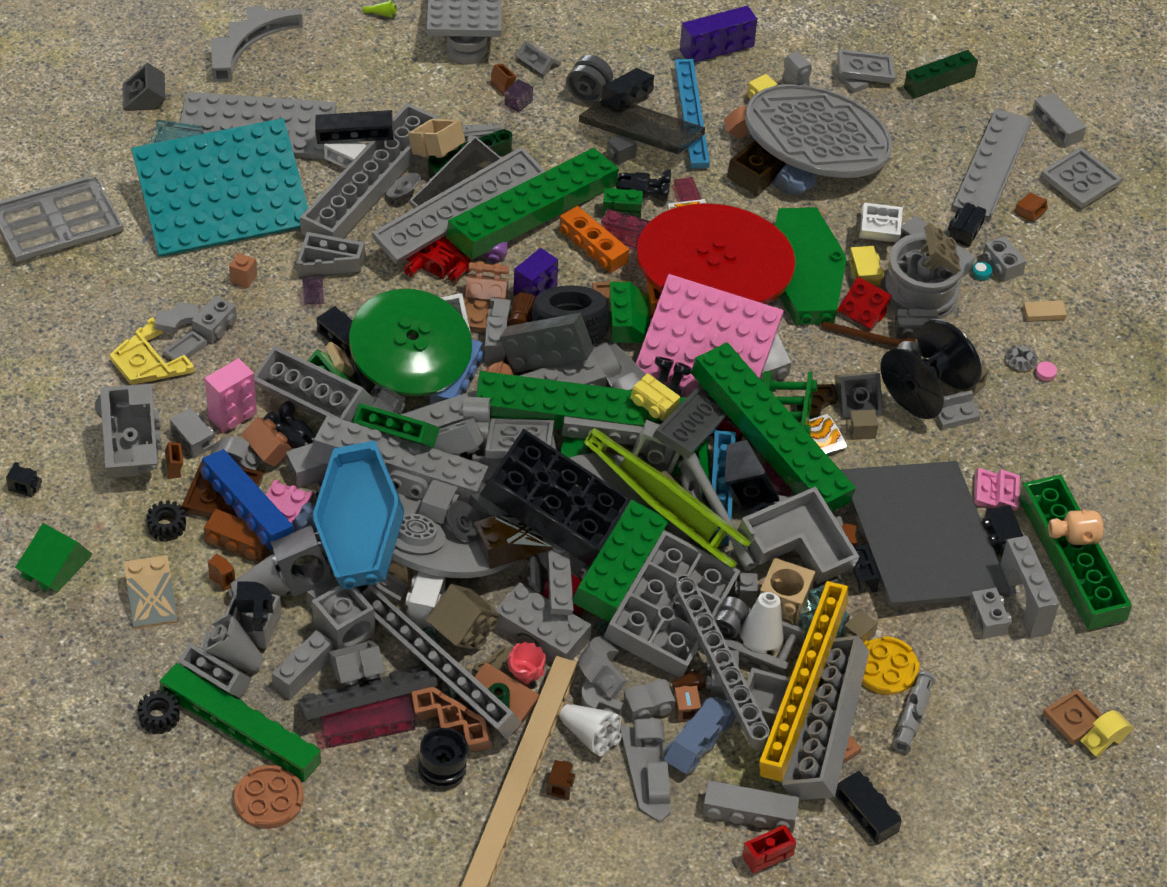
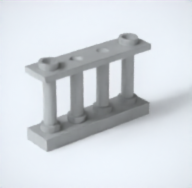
(762, 661)

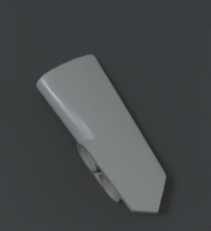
(617, 365)
(649, 771)

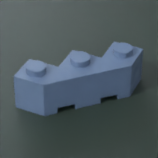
(699, 734)

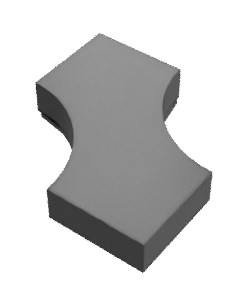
(172, 319)

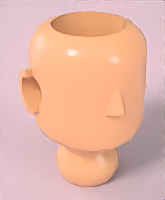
(1079, 527)

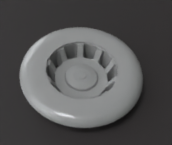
(420, 535)

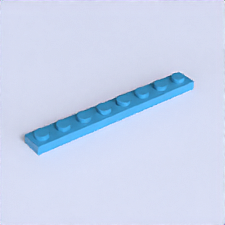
(691, 110)

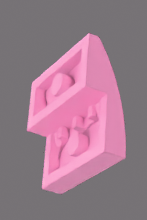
(995, 489)

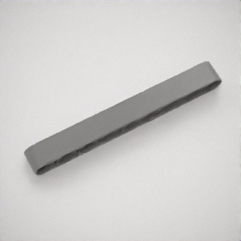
(723, 671)

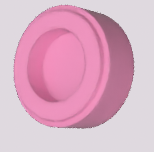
(1046, 371)

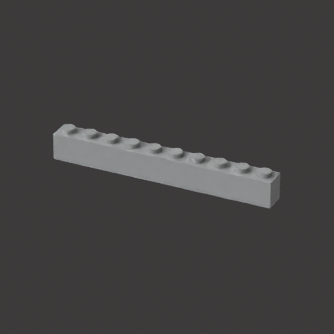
(442, 664)

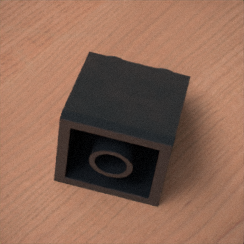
(746, 477)

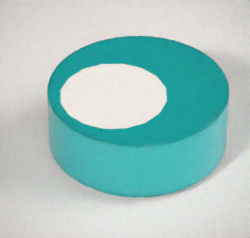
(982, 271)

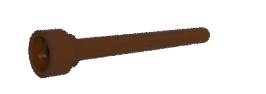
(863, 334)

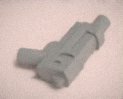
(479, 130)

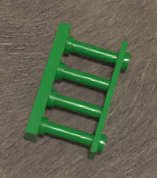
(810, 387)

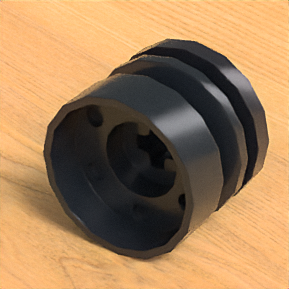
(442, 758)

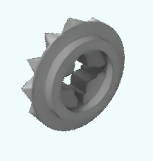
(1021, 363)

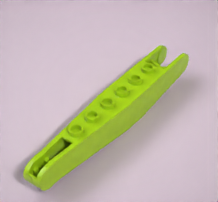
(668, 497)

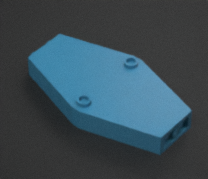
(358, 515)

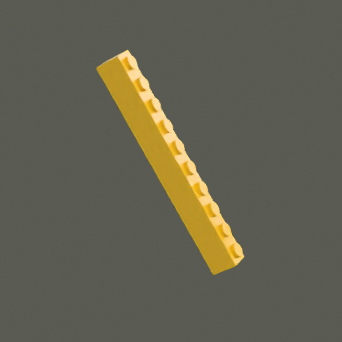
(804, 682)

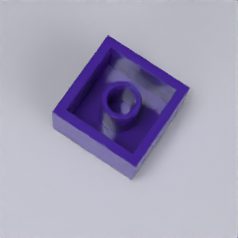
(536, 273)

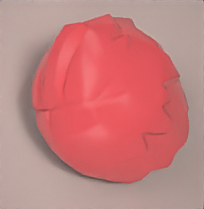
(526, 662)

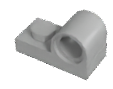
(391, 588)

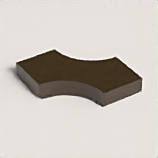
(822, 398)

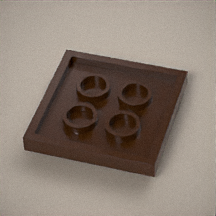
(204, 500)

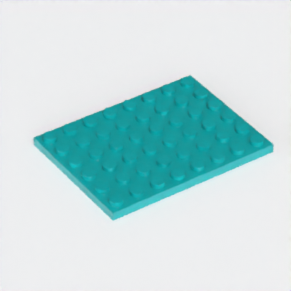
(220, 186)

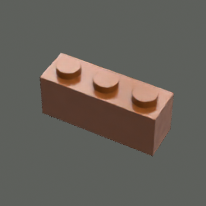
(234, 536)

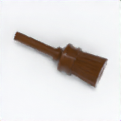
(521, 311)

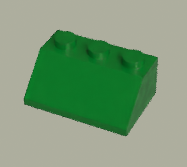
(628, 313)

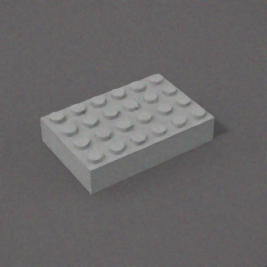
(650, 615)

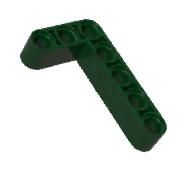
(497, 141)

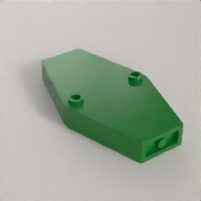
(818, 266)

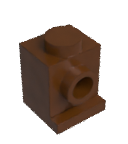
(561, 779)

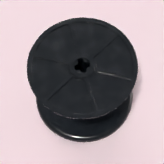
(946, 357)

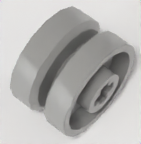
(466, 49)

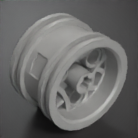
(916, 286)

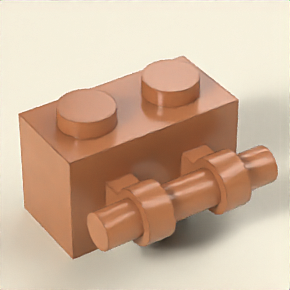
(487, 286)
(266, 441)

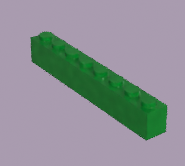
(241, 722)

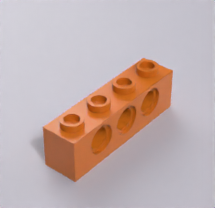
(594, 239)

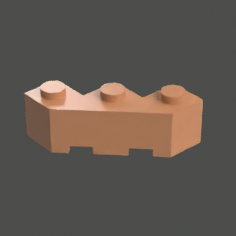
(453, 715)

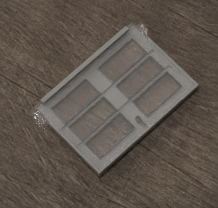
(57, 218)

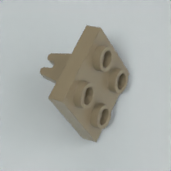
(940, 249)

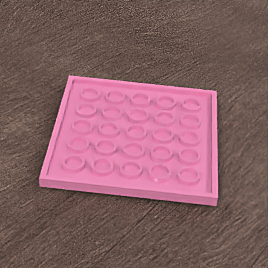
(700, 318)

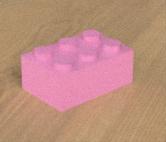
(231, 395)

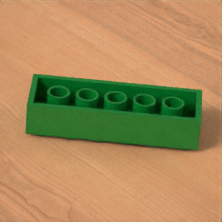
(620, 561)

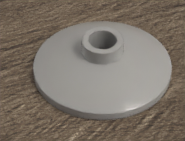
(404, 186)

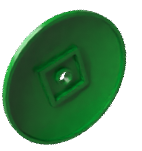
(406, 365)

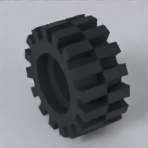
(166, 511)
(158, 701)

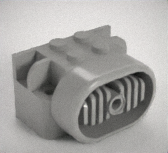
(130, 430)

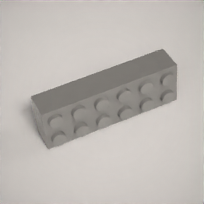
(309, 386)

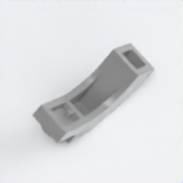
(597, 666)

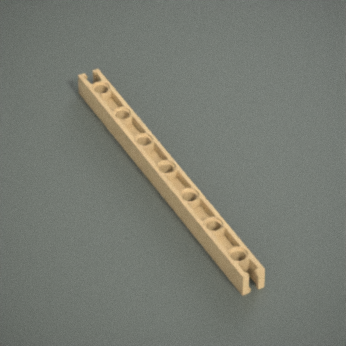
(521, 774)

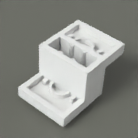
(880, 222)

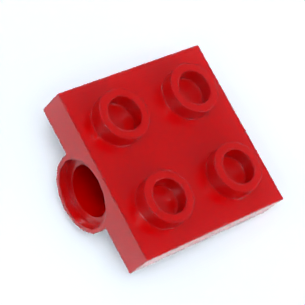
(865, 303)

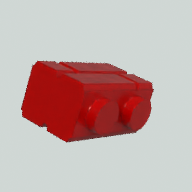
(769, 849)

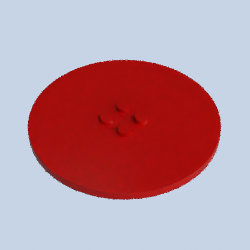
(717, 249)

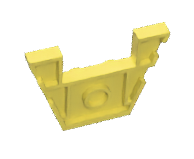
(141, 363)

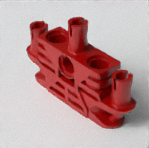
(440, 259)

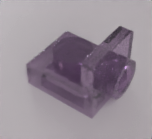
(312, 290)

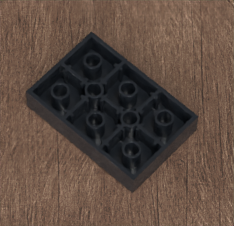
(556, 497)

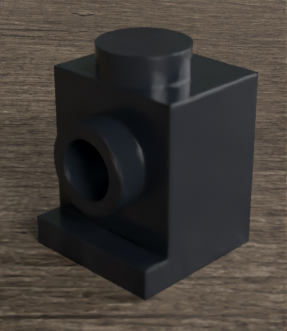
(23, 480)

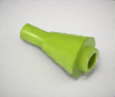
(385, 9)

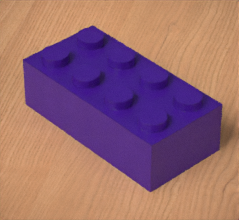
(718, 34)

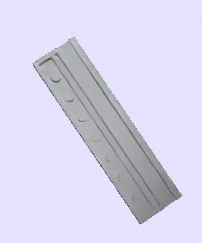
(993, 161)

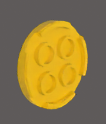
(890, 666)

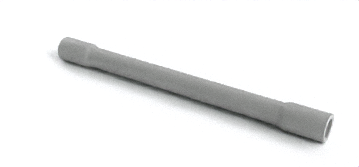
(742, 551)

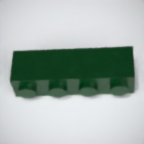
(940, 74)

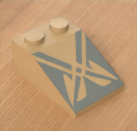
(150, 592)

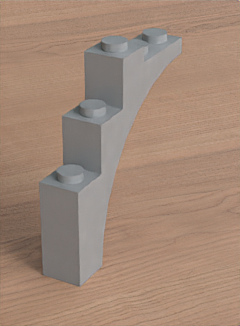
(243, 34)

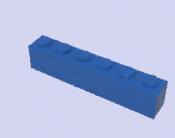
(245, 498)

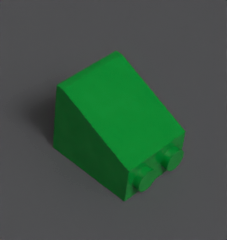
(52, 559)

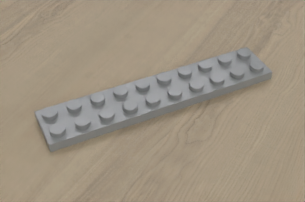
(430, 220)

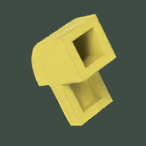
(1108, 729)

